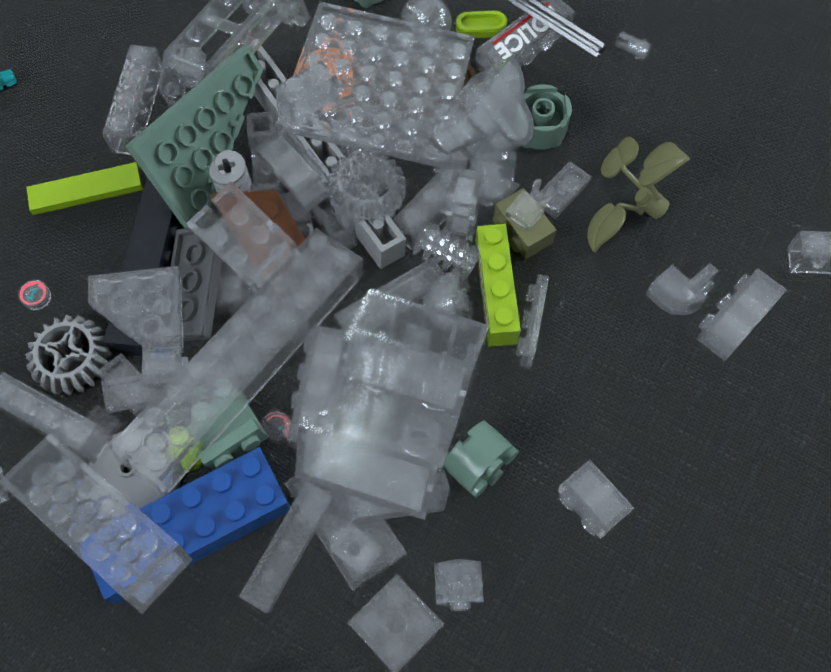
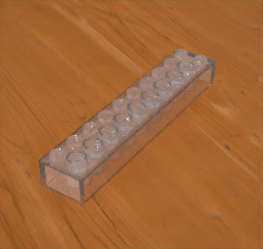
(236, 364)

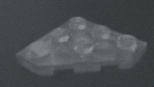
(141, 304)

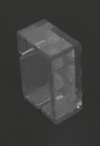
(244, 238)

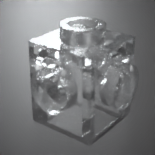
(458, 583)

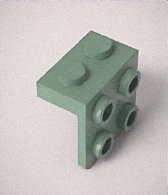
(239, 437)

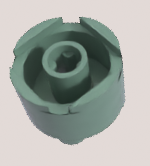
(550, 116)
(479, 458)

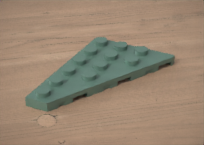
(192, 132)

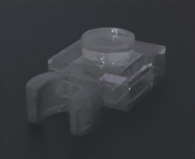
(529, 207)

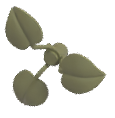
(657, 165)

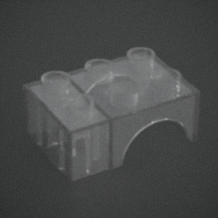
(392, 404)

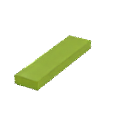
(84, 188)

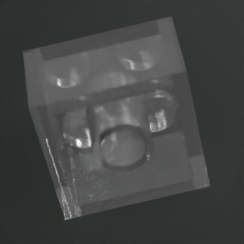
(396, 624)

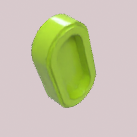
(481, 23)

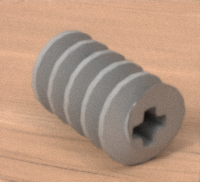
(228, 168)

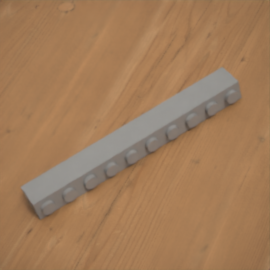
(380, 239)

